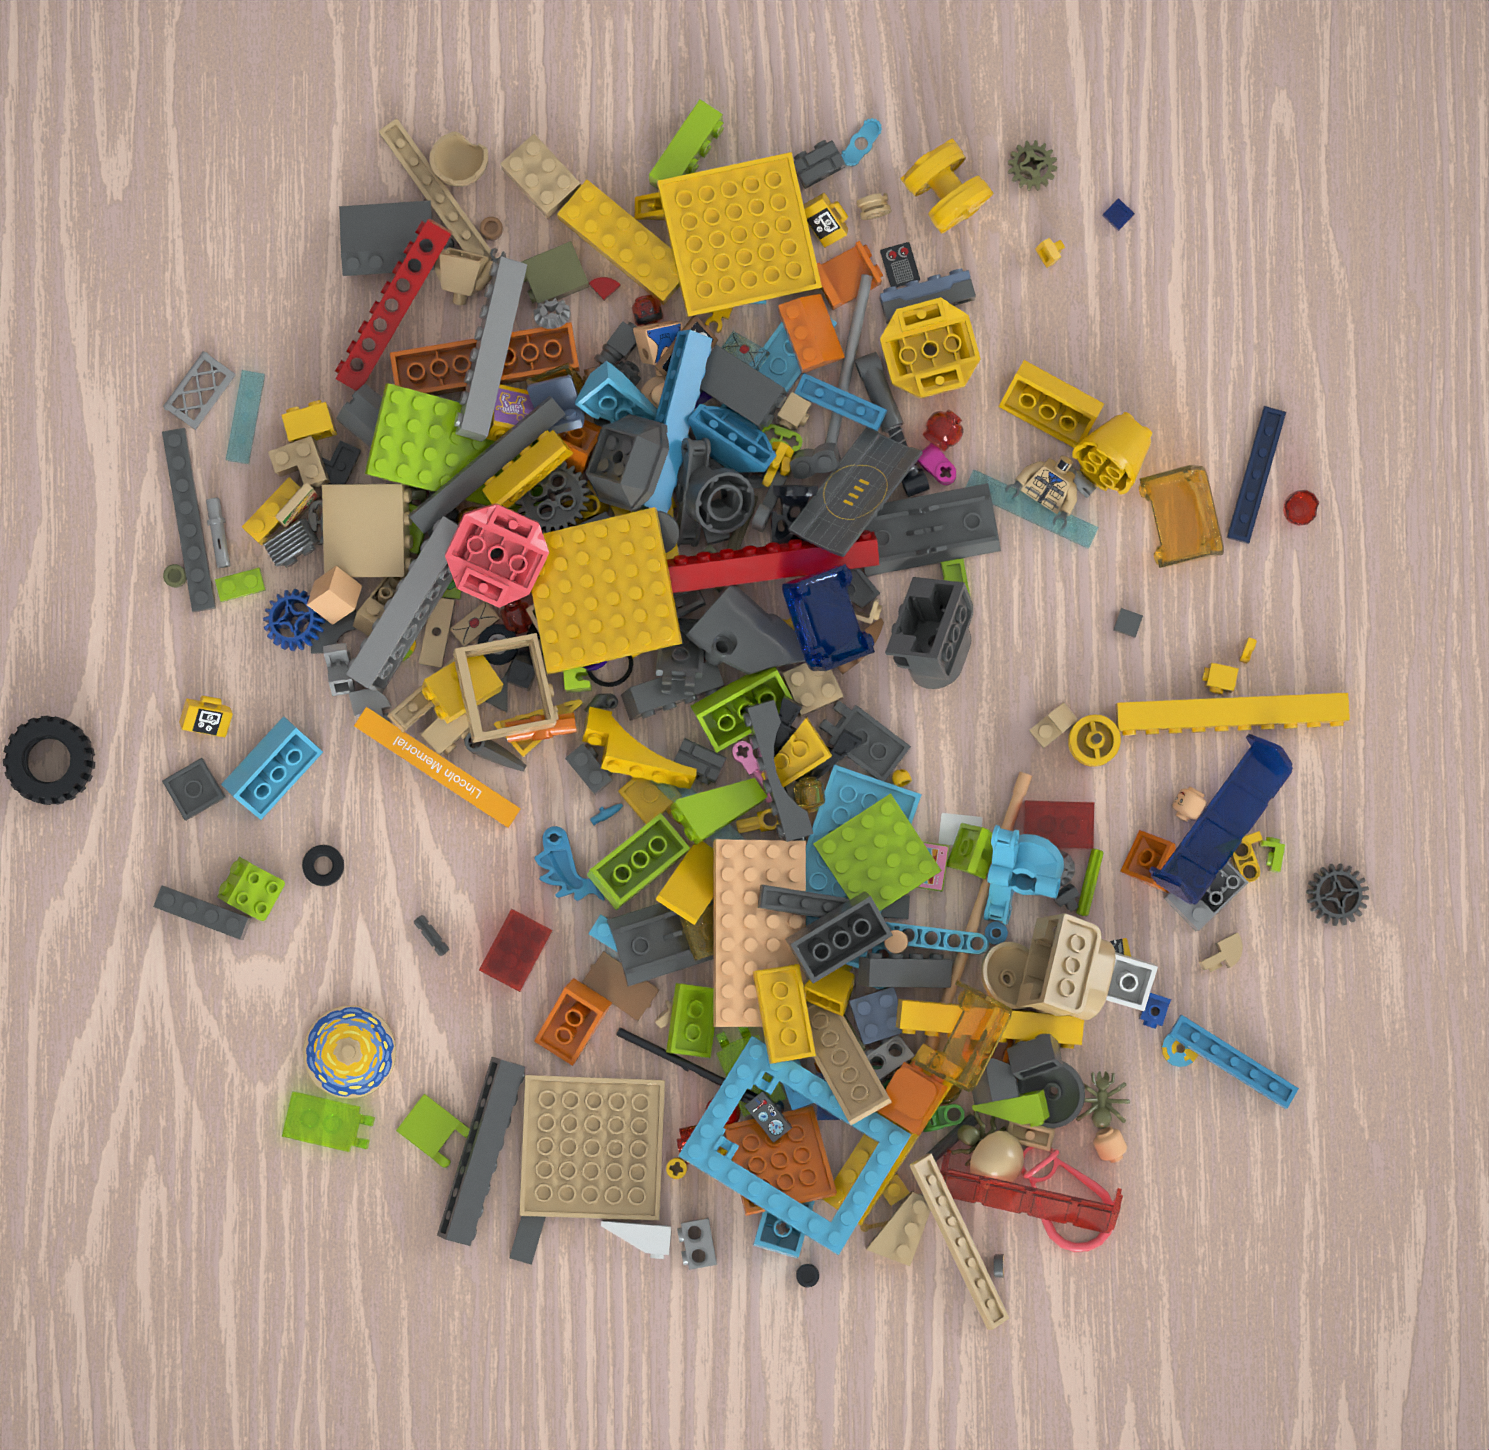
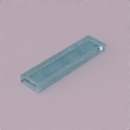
(245, 417)

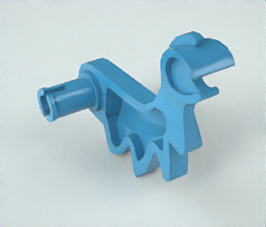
(559, 860)

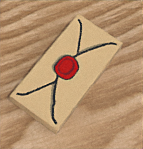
(474, 623)

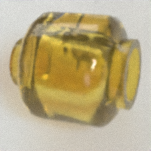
(809, 794)

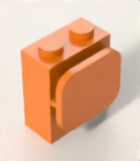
(913, 1097)

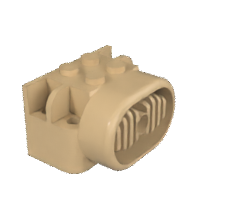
(1067, 968)

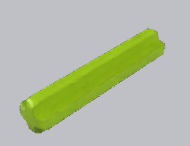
(1089, 882)

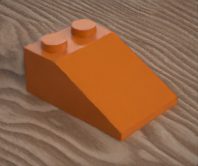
(572, 1021)

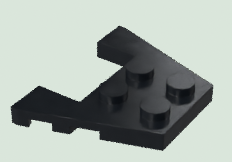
(846, 742)

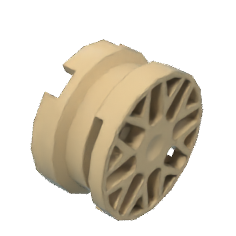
(874, 206)

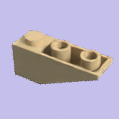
(374, 605)

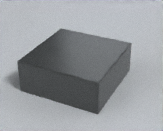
(1128, 622)

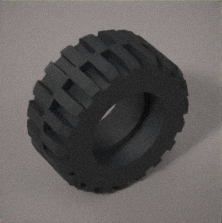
(18, 754)

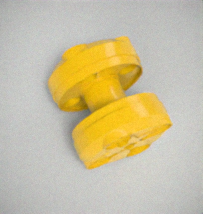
(936, 172)

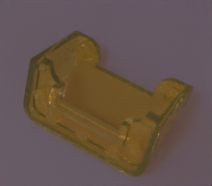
(1183, 515)

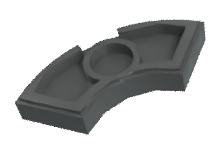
(332, 632)

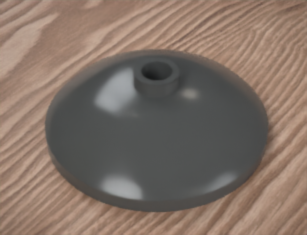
(1067, 1102)

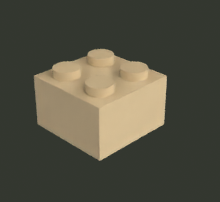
(812, 688)

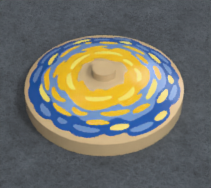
(349, 1052)

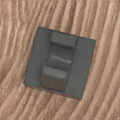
(1066, 897)

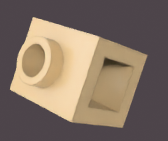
(794, 412)

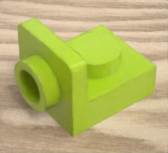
(1274, 858)

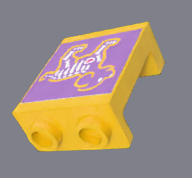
(510, 407)

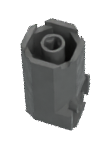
(361, 414)

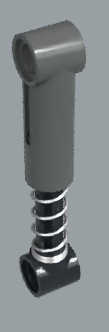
(879, 392)

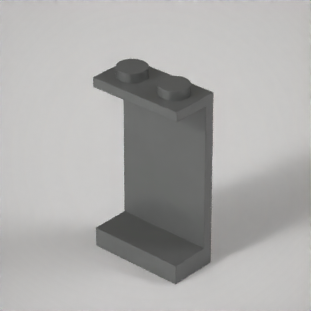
(742, 388)

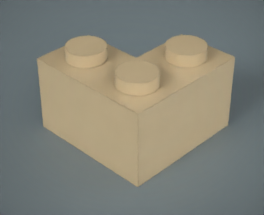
(301, 456)

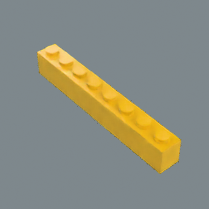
(1023, 1025)

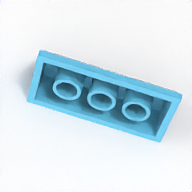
(272, 768)

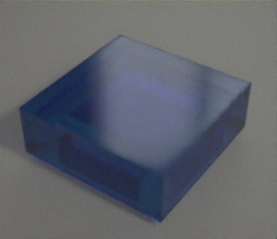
(1118, 214)

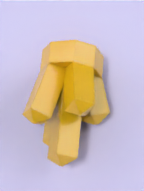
(783, 457)

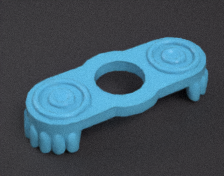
(869, 131)

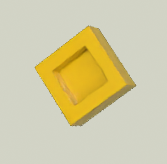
(1049, 251)

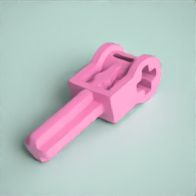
(749, 764)

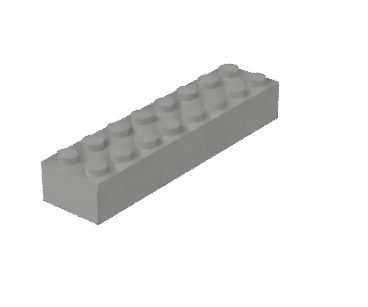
(405, 612)

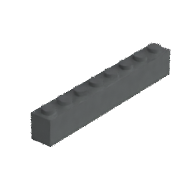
(481, 1151)

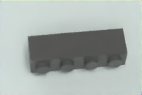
(202, 912)
(905, 972)

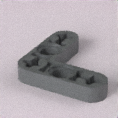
(765, 509)

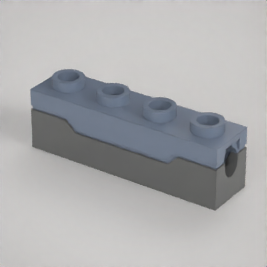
(954, 288)

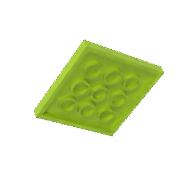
(878, 854)

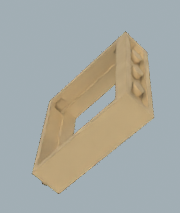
(545, 690)

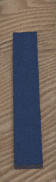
(1256, 475)

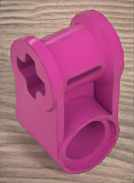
(934, 461)

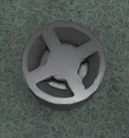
(608, 354)

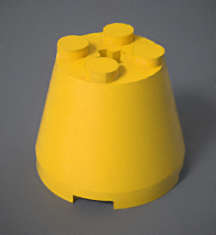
(1114, 453)

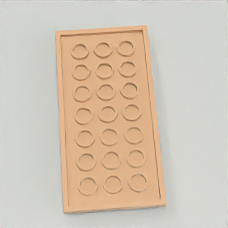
(746, 935)

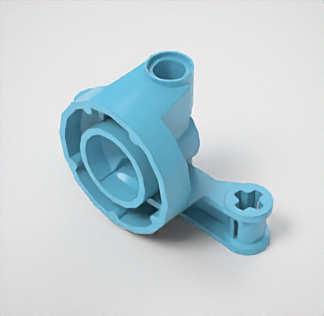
(1020, 865)

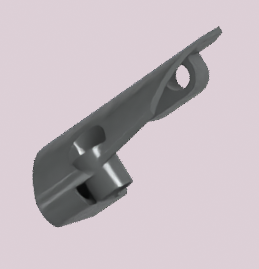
(745, 635)

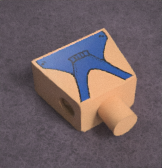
(655, 340)

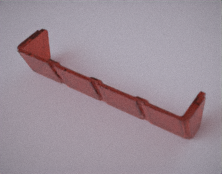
(1031, 1200)

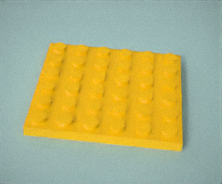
(739, 234)
(605, 592)

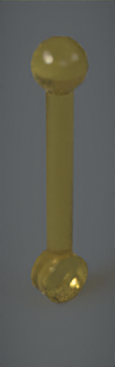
(865, 1227)

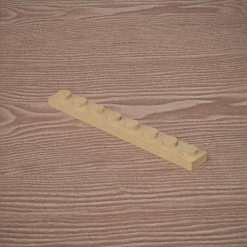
(433, 189)
(959, 1241)

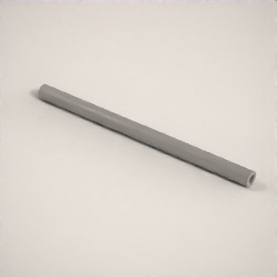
(850, 352)

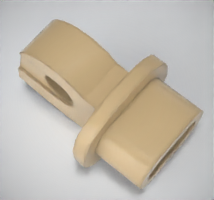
(665, 1017)

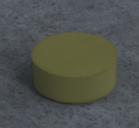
(174, 576)

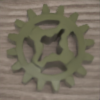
(1030, 156)

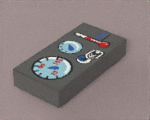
(768, 1116)

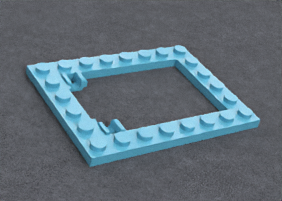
(708, 1137)

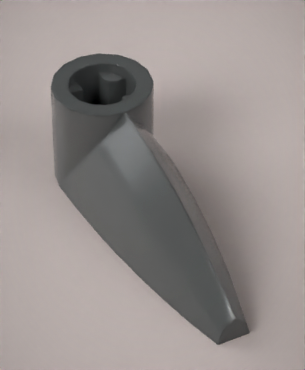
(495, 753)

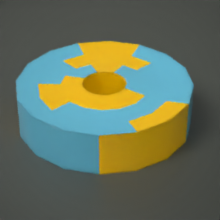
(1175, 1058)

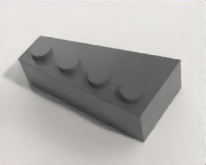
(648, 698)

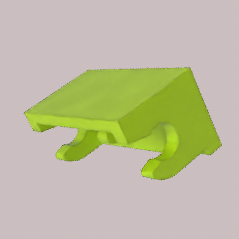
(574, 681)

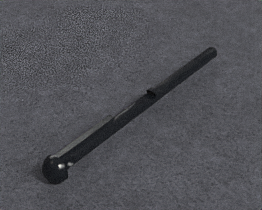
(685, 1064)

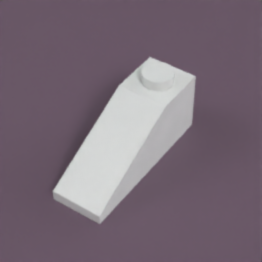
(646, 1237)

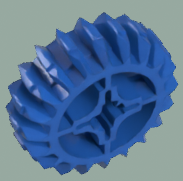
(276, 623)

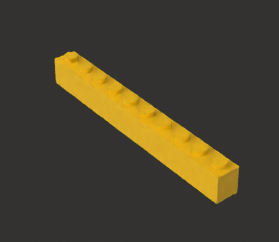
(1232, 712)

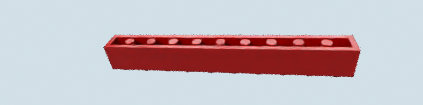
(765, 563)

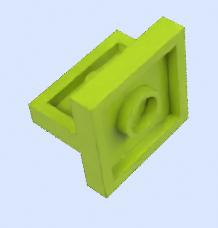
(972, 850)

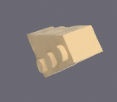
(903, 1231)

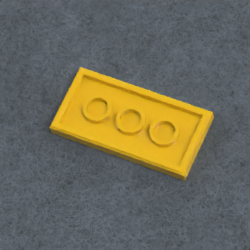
(691, 884)
(784, 1013)

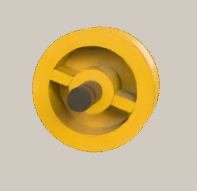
(1094, 740)

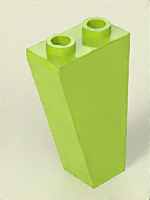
(716, 808)

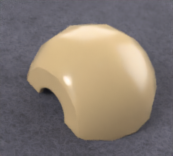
(458, 160)
(998, 1157)

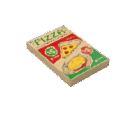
(297, 505)

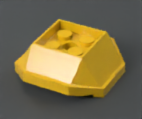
(932, 324)

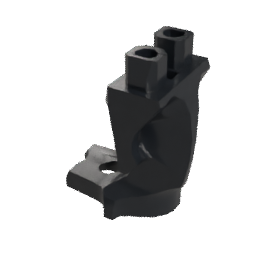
(790, 497)

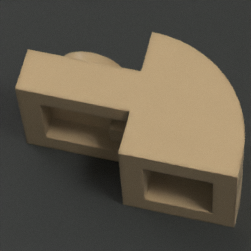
(1053, 725)
(1229, 950)

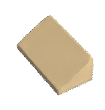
(1036, 1137)

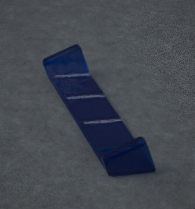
(1225, 821)

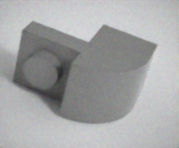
(337, 661)
(373, 700)

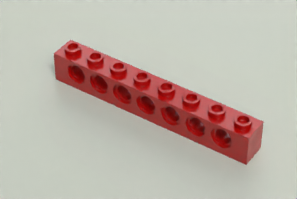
(357, 378)

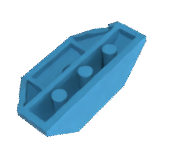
(732, 439)

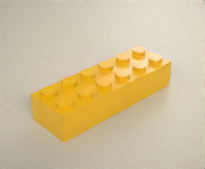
(622, 240)

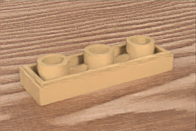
(434, 646)

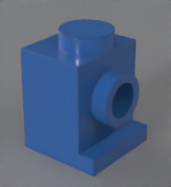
(1155, 1001)

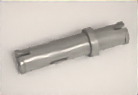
(216, 525)

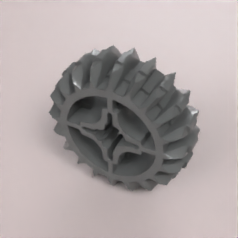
(1339, 905)

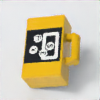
(826, 220)
(206, 716)

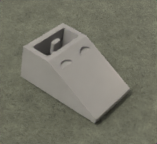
(1221, 891)

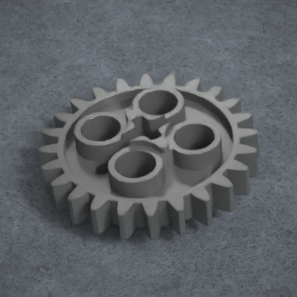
(560, 515)

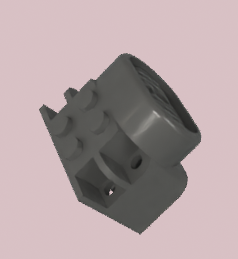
(932, 631)

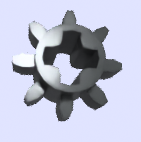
(630, 370)

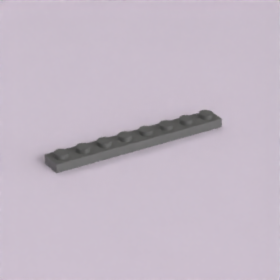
(188, 520)

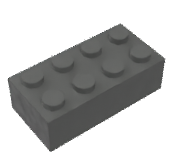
(839, 937)

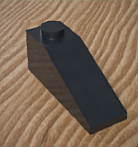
(522, 671)

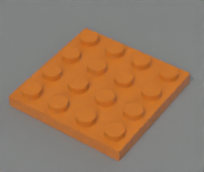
(791, 1164)

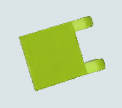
(430, 1127)

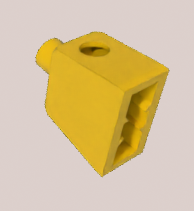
(832, 990)

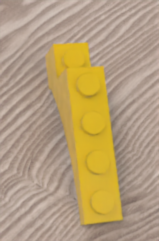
(628, 756)

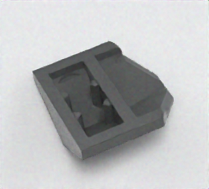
(995, 1083)

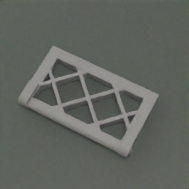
(205, 408)

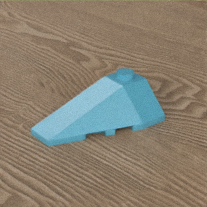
(613, 396)

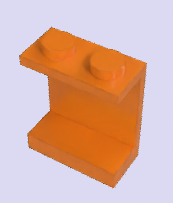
(842, 275)

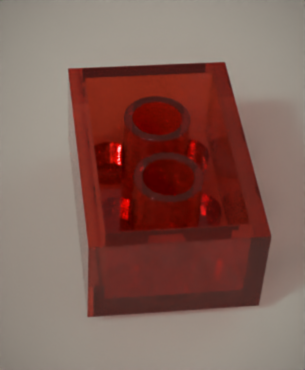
(1061, 822)
(516, 950)

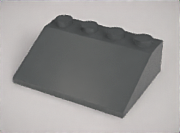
(378, 235)

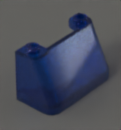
(826, 619)

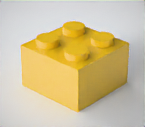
(309, 421)

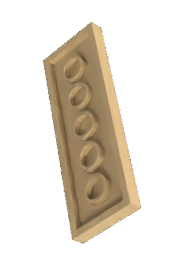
(845, 1065)

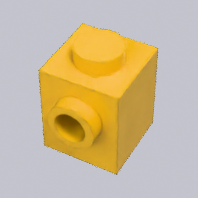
(1220, 678)

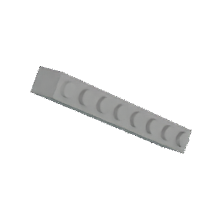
(490, 349)

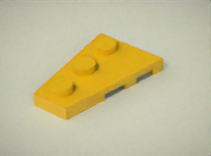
(800, 754)

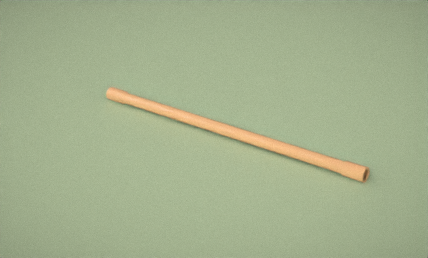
(1019, 792)

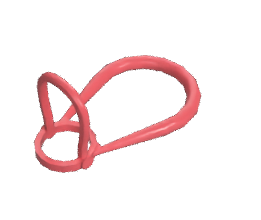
(1094, 1186)

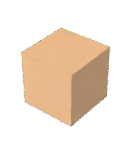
(334, 595)

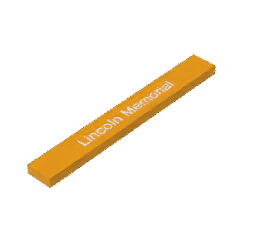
(437, 767)

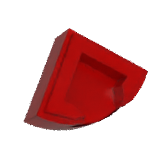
(604, 286)

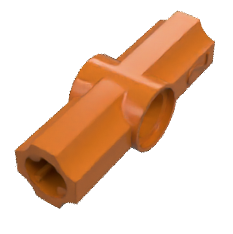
(565, 725)

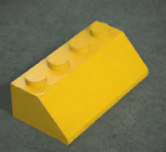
(1051, 404)
(528, 470)

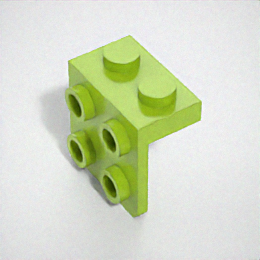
(251, 889)

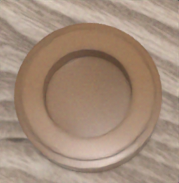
(491, 228)

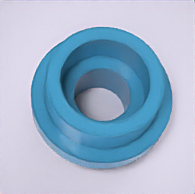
(996, 925)

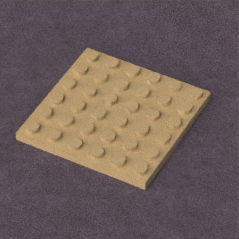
(592, 1147)

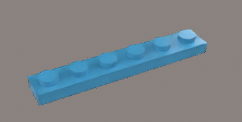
(1233, 1061)

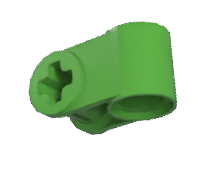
(941, 1119)

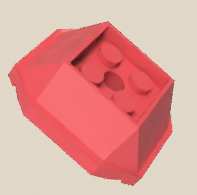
(500, 578)

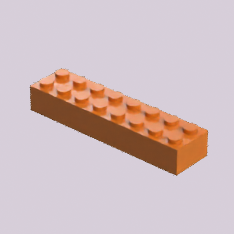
(443, 367)

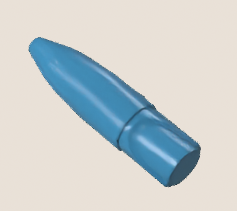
(605, 814)

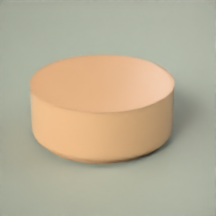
(897, 942)

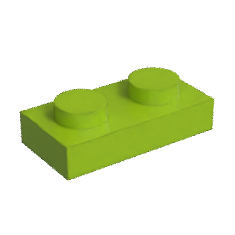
(240, 584)

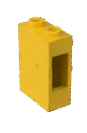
(445, 690)

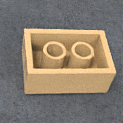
(540, 176)

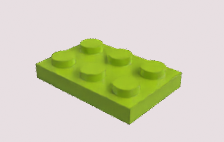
(691, 1021)

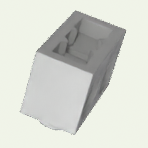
(889, 1062)
(704, 1243)

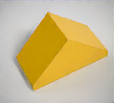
(648, 207)

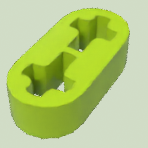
(784, 433)

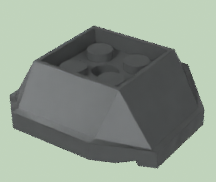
(628, 461)

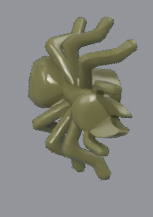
(1101, 1103)
(972, 1136)

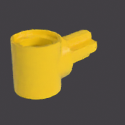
(755, 823)

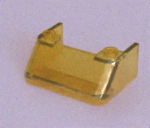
(971, 1039)

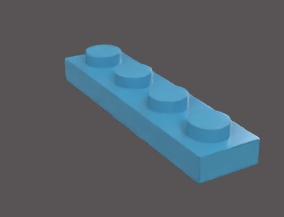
(840, 402)

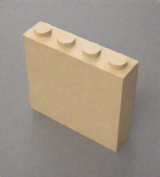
(367, 529)

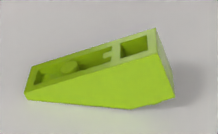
(1025, 1109)

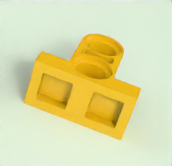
(1249, 858)

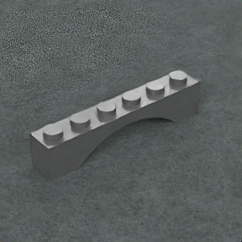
(764, 724)

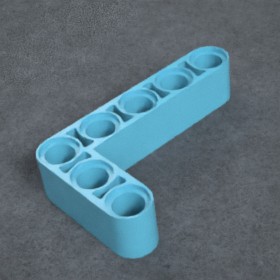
(942, 942)

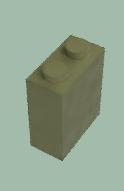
(554, 274)

